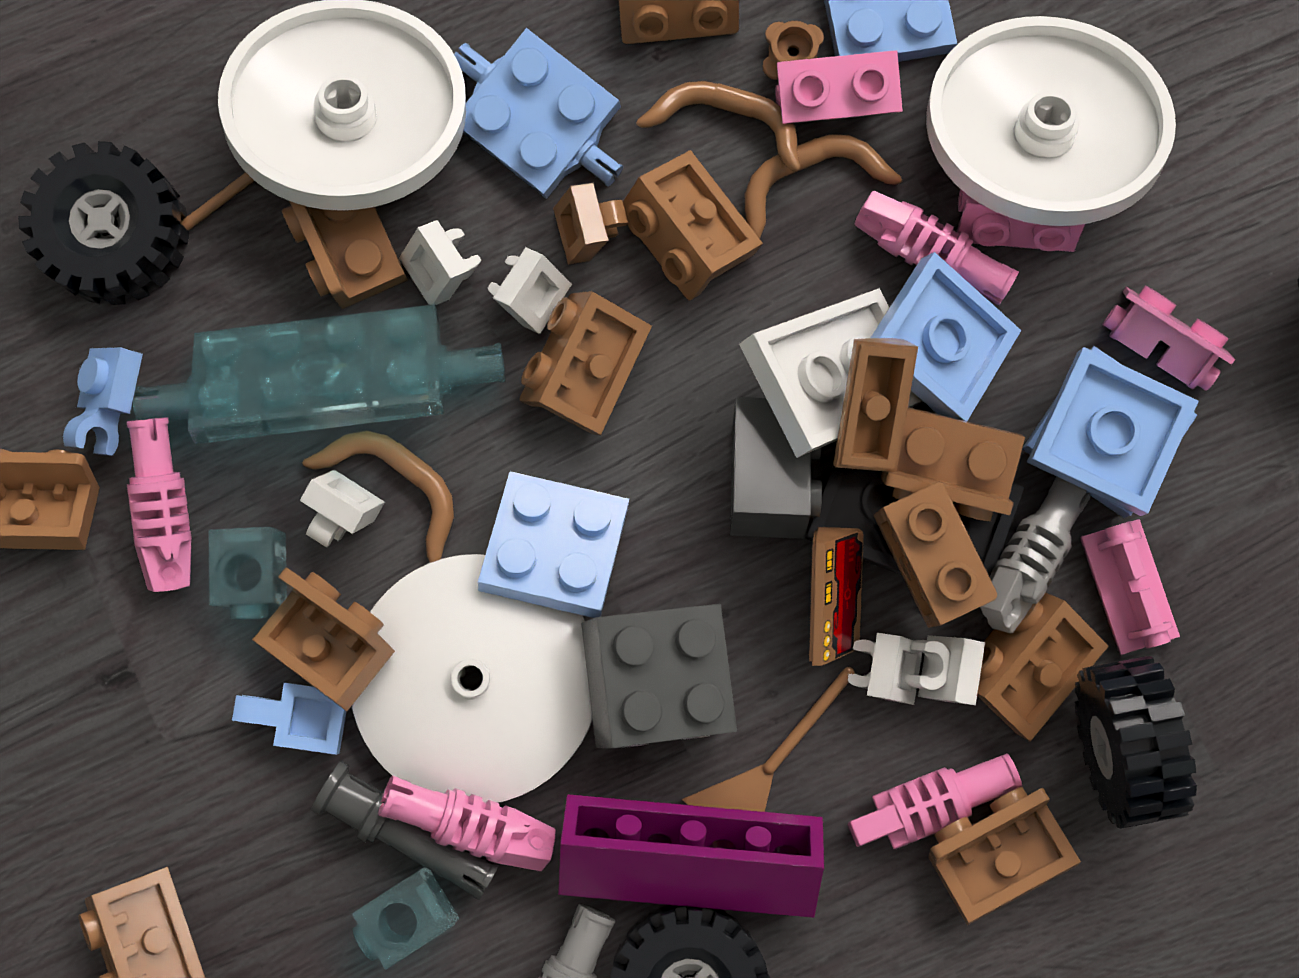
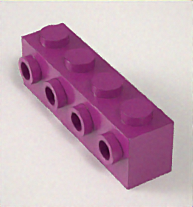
(691, 856)

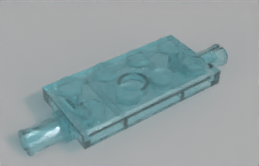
(318, 375)

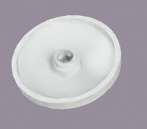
(342, 104)
(1050, 121)
(483, 740)

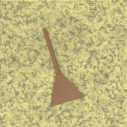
(752, 787)

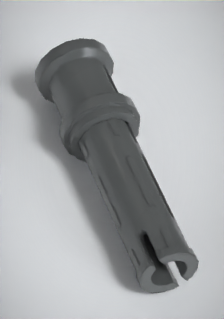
(358, 807)

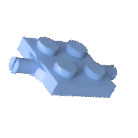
(538, 113)

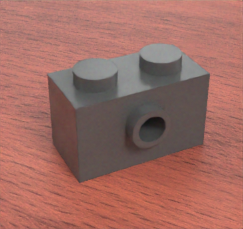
(768, 483)

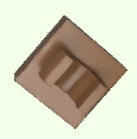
(586, 223)

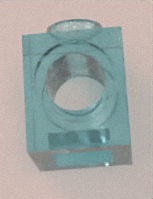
(228, 551)
(427, 901)

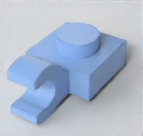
(106, 391)
(302, 718)

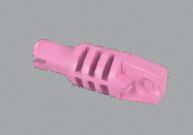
(913, 235)
(158, 508)
(934, 801)
(471, 824)

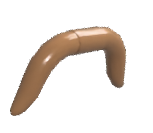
(731, 100)
(810, 154)
(408, 466)

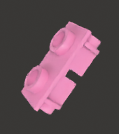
(839, 87)
(995, 229)
(1190, 349)
(1130, 587)

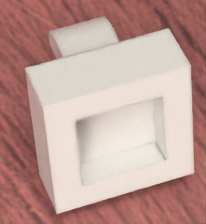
(436, 263)
(530, 289)
(340, 507)
(889, 668)
(949, 669)

